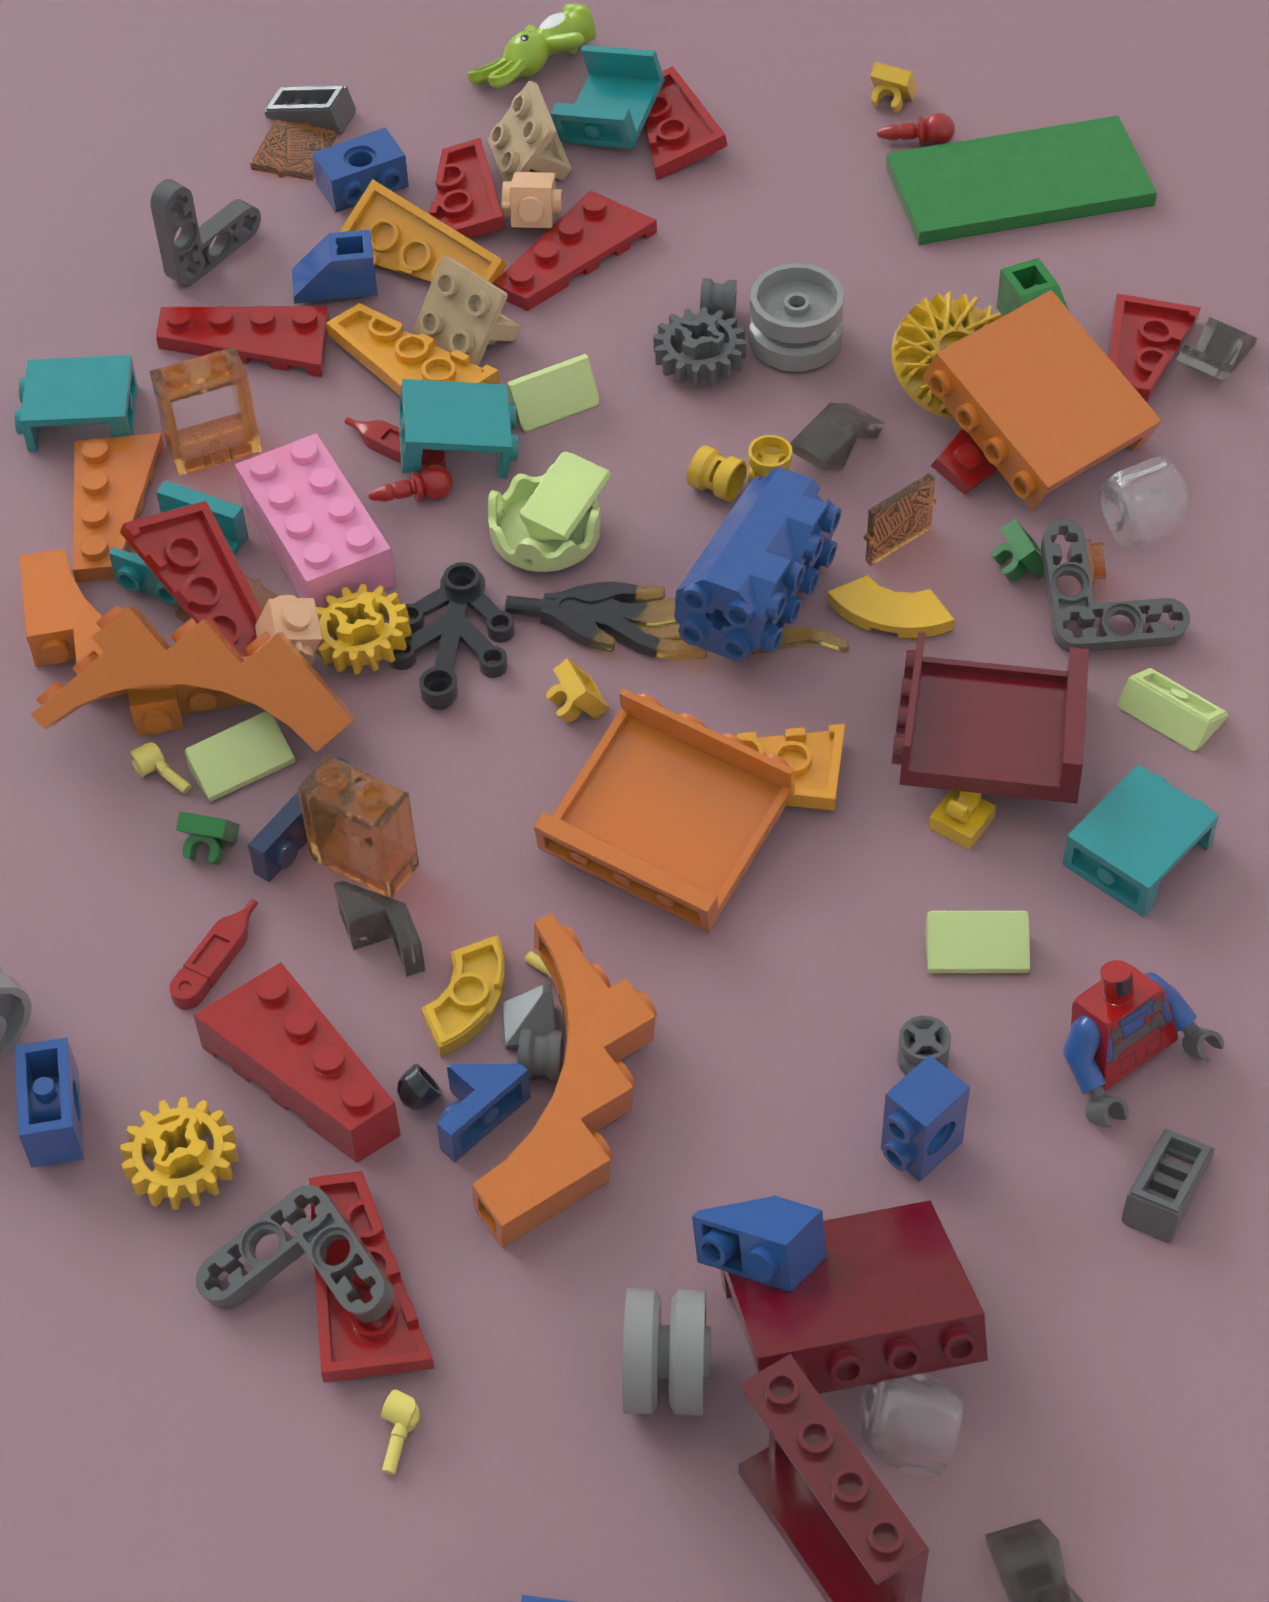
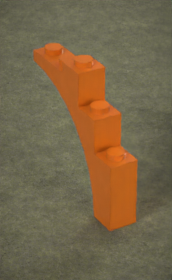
(61, 629)
(137, 655)
(564, 1152)

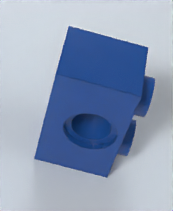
(349, 167)
(48, 1102)
(924, 1118)

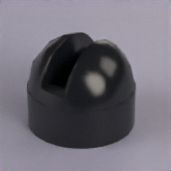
(418, 1088)

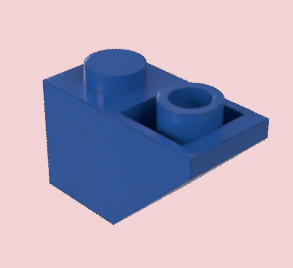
(336, 269)
(762, 1240)

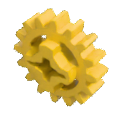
(361, 629)
(179, 1153)

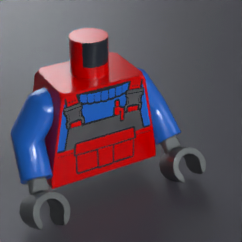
(1122, 1027)

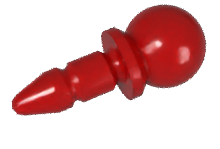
(935, 129)
(432, 482)

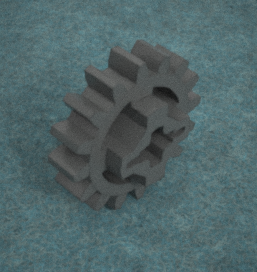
(699, 346)

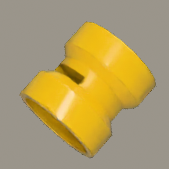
(768, 454)
(716, 473)

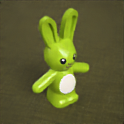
(529, 49)

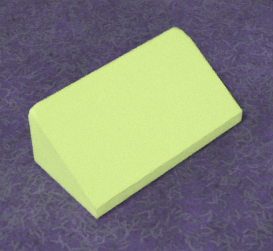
(553, 393)
(563, 497)
(1170, 708)
(238, 756)
(977, 942)

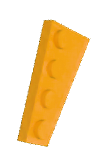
(413, 240)
(399, 355)
(813, 757)

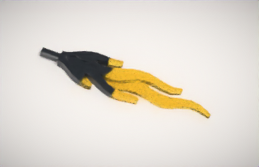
(636, 618)

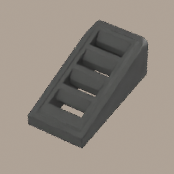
(318, 105)
(1155, 1212)

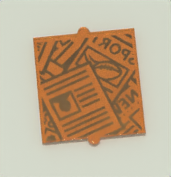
(289, 149)
(899, 519)

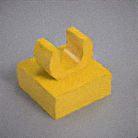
(893, 82)
(579, 690)
(962, 817)

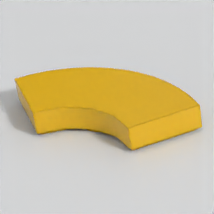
(883, 609)
(469, 998)

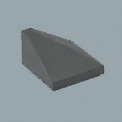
(528, 1011)

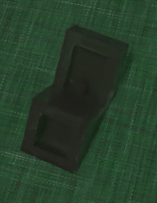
(1218, 349)
(832, 435)
(375, 918)
(1030, 1563)

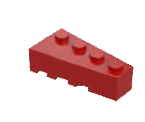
(296, 1055)

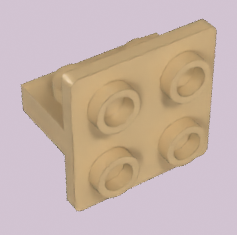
(528, 138)
(464, 311)

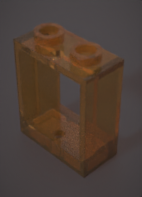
(234, 434)
(359, 829)

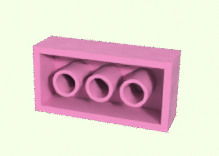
(314, 521)

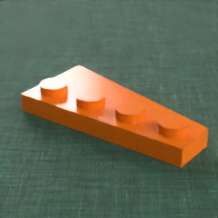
(108, 492)

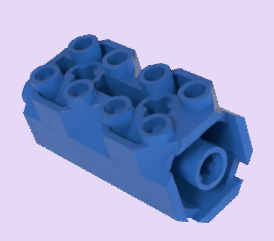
(756, 564)

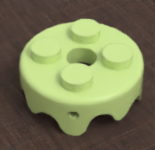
(517, 544)

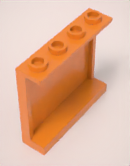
(1039, 397)
(668, 810)

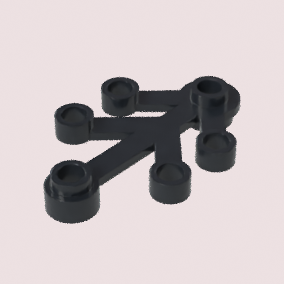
(459, 587)

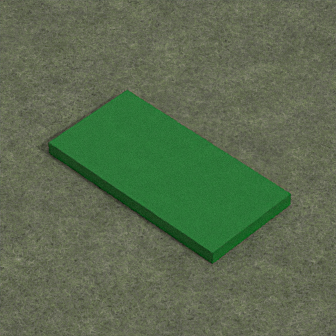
(1019, 179)

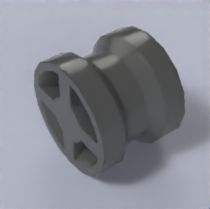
(719, 297)
(920, 1035)
(542, 1053)

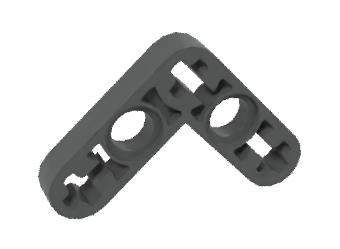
(174, 207)
(1084, 609)
(311, 1238)

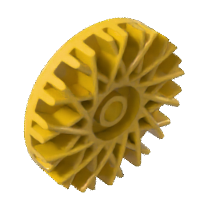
(925, 332)

